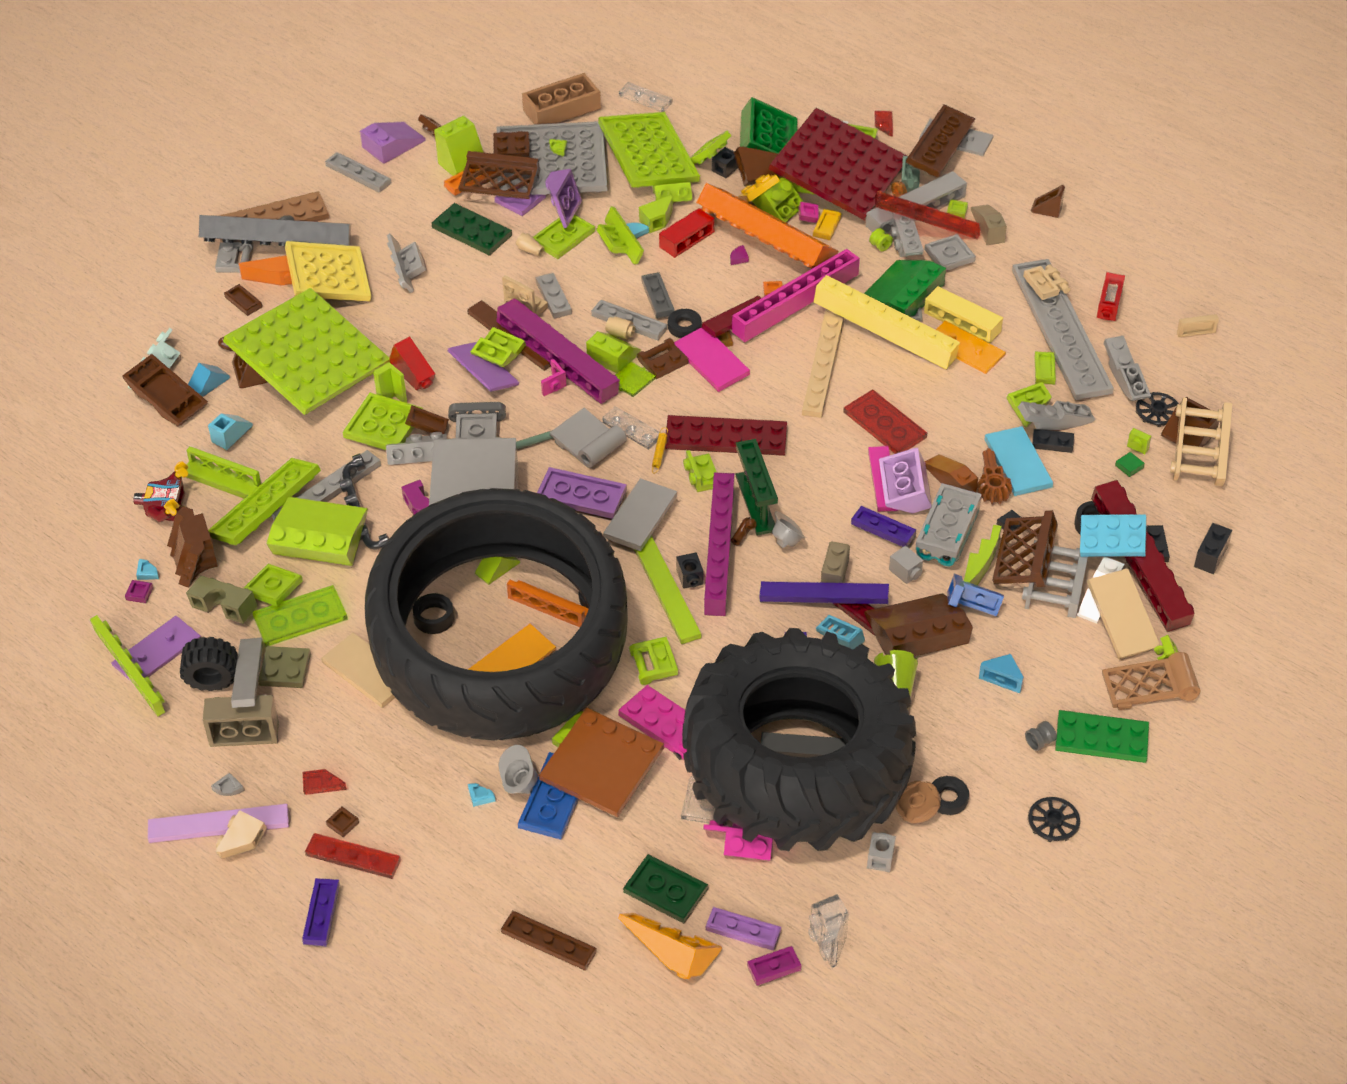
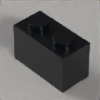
(1213, 548)

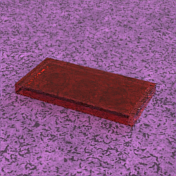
(885, 422)

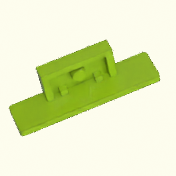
(619, 236)

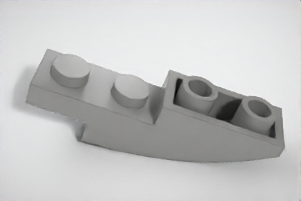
(1125, 370)
(1056, 417)

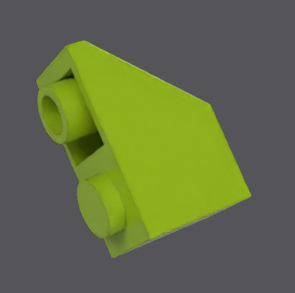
(656, 213)

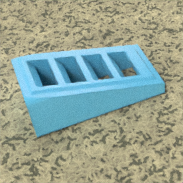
(854, 634)

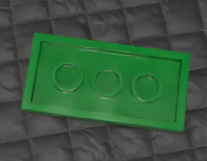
(1102, 736)

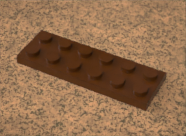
(940, 140)

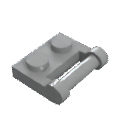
(228, 256)

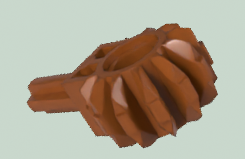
(993, 482)

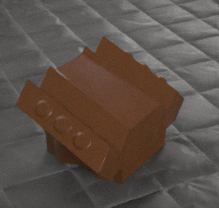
(191, 546)

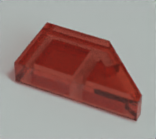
(884, 122)
(321, 781)

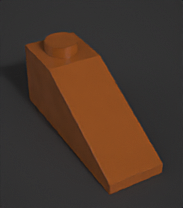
(952, 473)

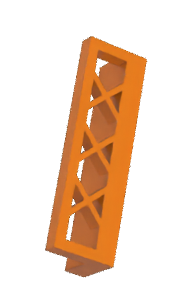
(546, 602)

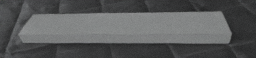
(247, 673)

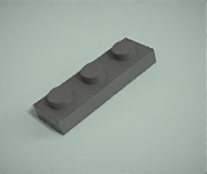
(657, 294)

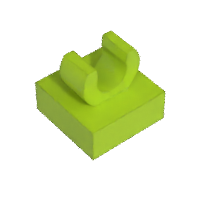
(1167, 648)

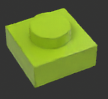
(1139, 441)

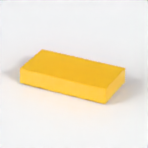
(826, 224)

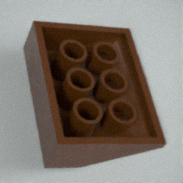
(920, 625)

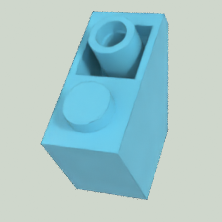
(228, 429)

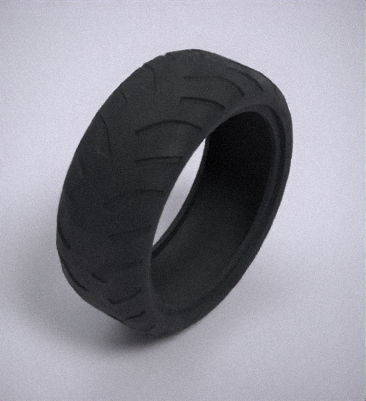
(480, 527)

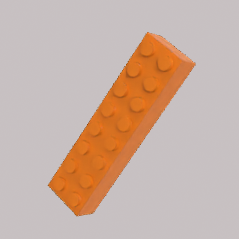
(764, 226)

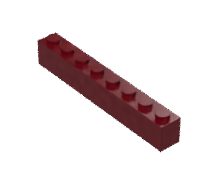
(1150, 570)

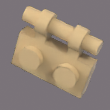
(1043, 283)

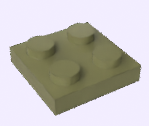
(284, 667)

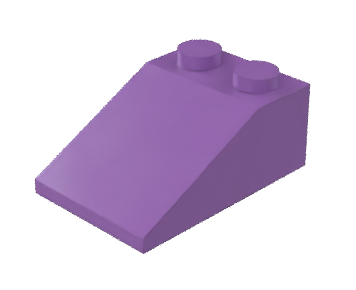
(389, 139)
(564, 194)

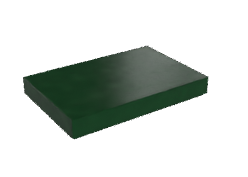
(665, 888)

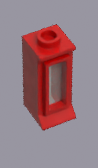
(1110, 296)

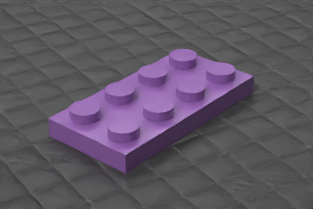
(583, 492)

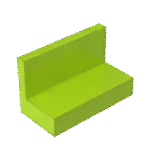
(390, 382)

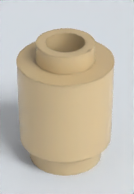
(620, 327)

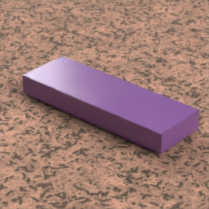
(743, 928)

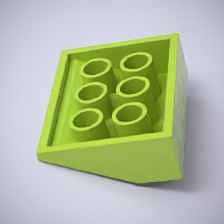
(317, 531)

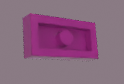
(774, 965)

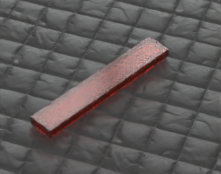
(927, 215)

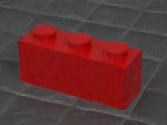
(686, 232)

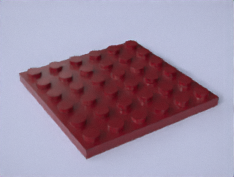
(838, 163)

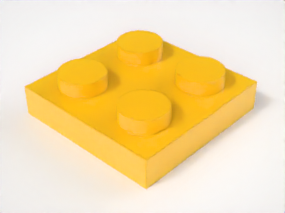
(762, 184)

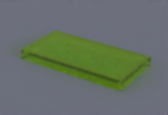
(299, 615)

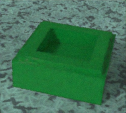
(1129, 464)

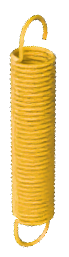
(659, 451)

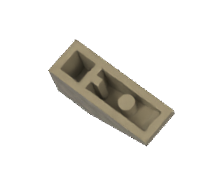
(991, 224)

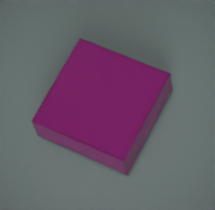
(139, 591)

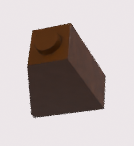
(753, 164)

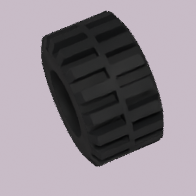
(208, 663)

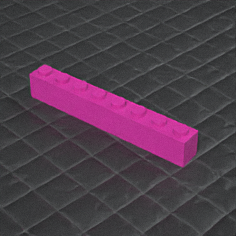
(792, 296)

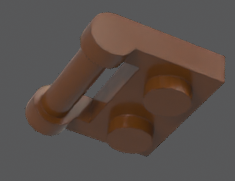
(664, 363)

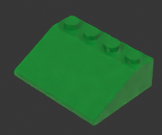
(765, 127)
(907, 285)

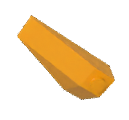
(678, 952)

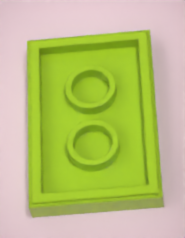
(560, 240)

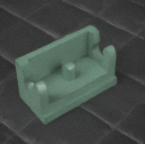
(910, 176)

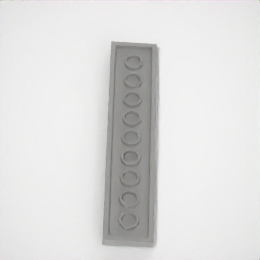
(1065, 338)

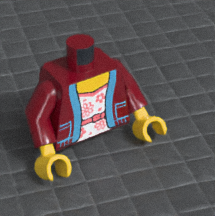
(164, 496)

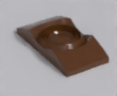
(164, 390)

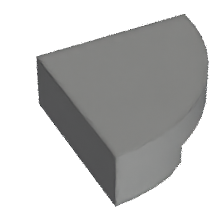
(227, 786)

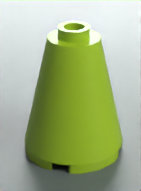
(904, 665)

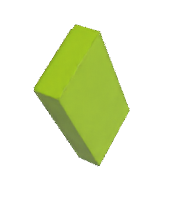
(1045, 367)

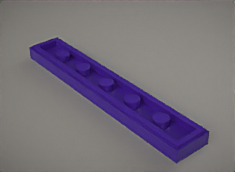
(824, 592)

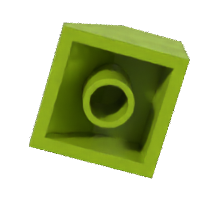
(611, 351)

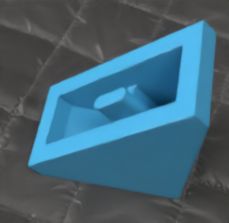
(207, 378)
(1002, 672)

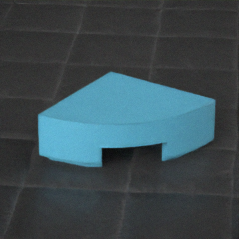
(638, 229)
(146, 570)
(480, 795)

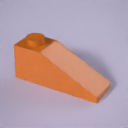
(268, 270)

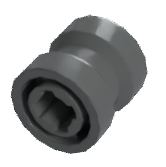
(1040, 736)

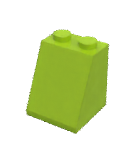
(454, 142)

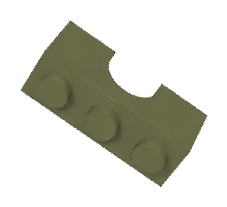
(235, 601)

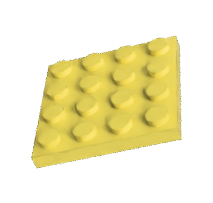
(328, 270)

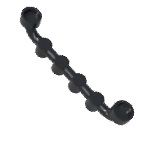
(352, 500)

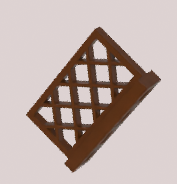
(501, 164)
(1041, 550)

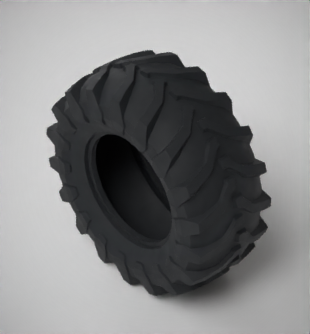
(787, 794)

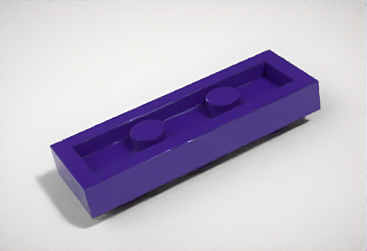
(883, 526)
(321, 912)

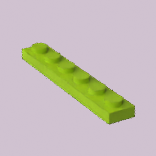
(132, 670)

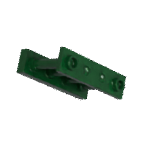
(756, 486)

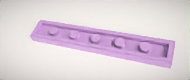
(212, 823)

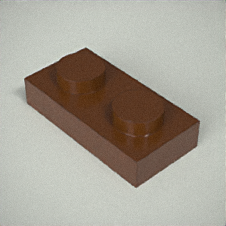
(428, 123)

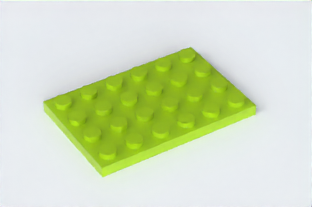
(648, 149)

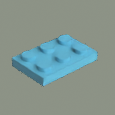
(1113, 535)

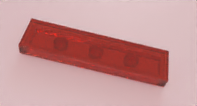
(353, 855)

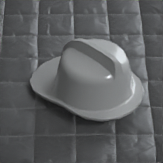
(786, 531)
(517, 770)

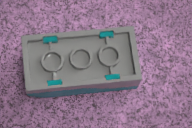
(948, 525)

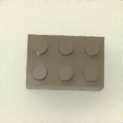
(240, 725)

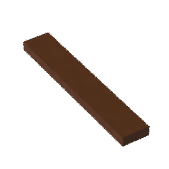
(488, 317)

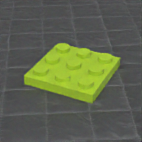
(379, 422)

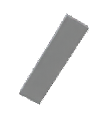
(358, 172)
(643, 325)

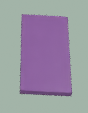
(489, 374)
(160, 646)

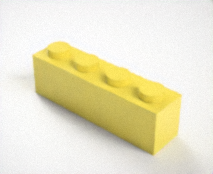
(963, 314)

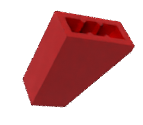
(411, 362)

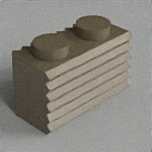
(835, 563)

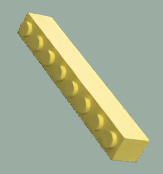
(886, 322)

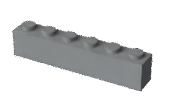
(933, 195)

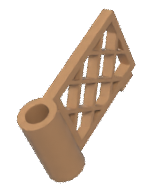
(1177, 670)

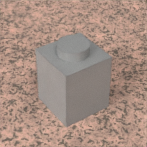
(906, 565)

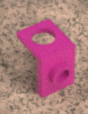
(555, 381)

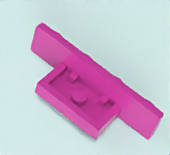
(736, 846)

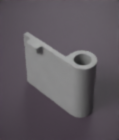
(588, 437)

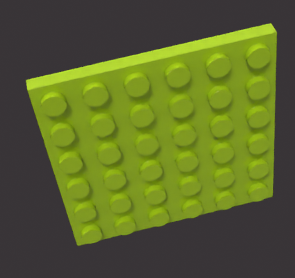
(306, 350)

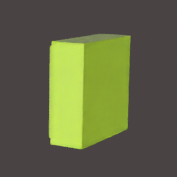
(957, 208)

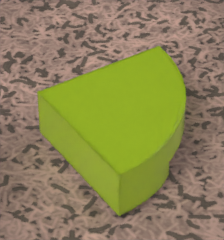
(558, 146)

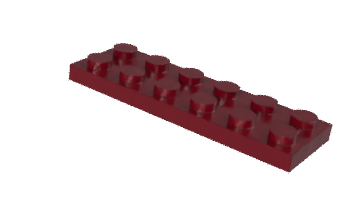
(721, 434)

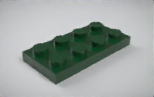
(471, 229)

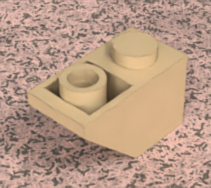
(241, 836)

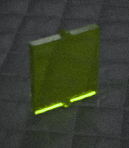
(634, 379)

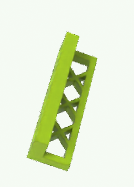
(221, 476)

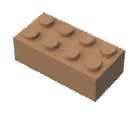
(561, 100)

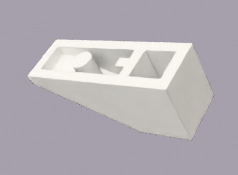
(1088, 608)

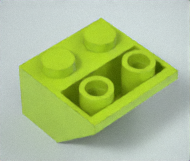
(779, 200)

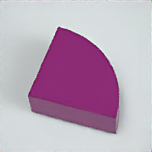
(739, 255)

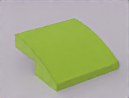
(498, 347)

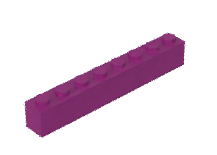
(552, 345)
(719, 545)

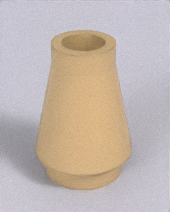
(528, 244)

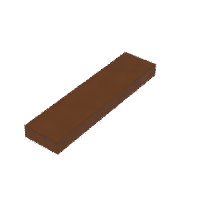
(548, 940)

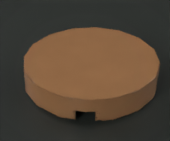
(918, 802)

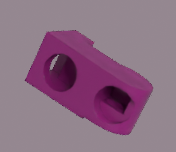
(414, 496)

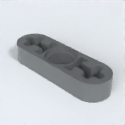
(491, 407)

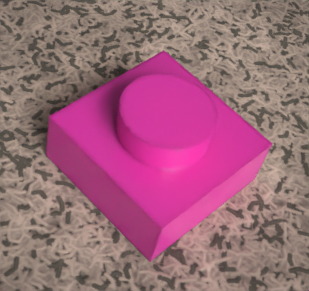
(808, 212)

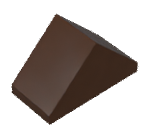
(1049, 203)

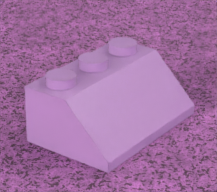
(905, 481)

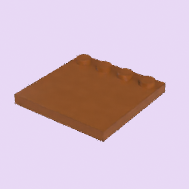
(601, 762)

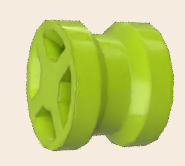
(880, 239)

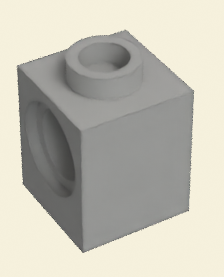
(879, 859)

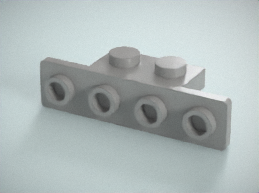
(905, 236)
(408, 262)
(416, 449)

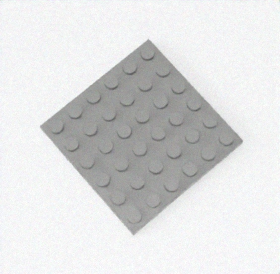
(583, 154)

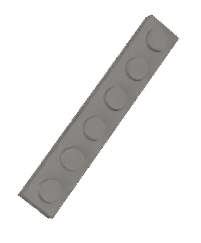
(330, 487)

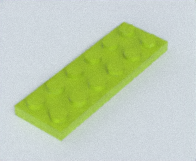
(263, 501)

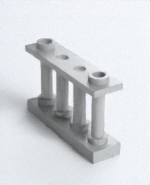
(1073, 585)

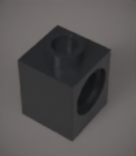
(724, 162)
(689, 570)

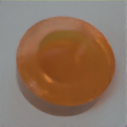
(898, 189)

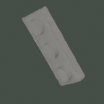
(553, 295)

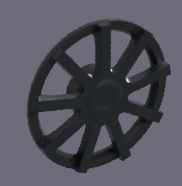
(1156, 408)
(1054, 819)

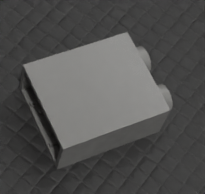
(472, 465)

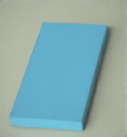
(1019, 460)

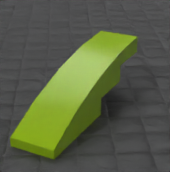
(979, 563)

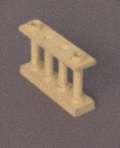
(1221, 434)

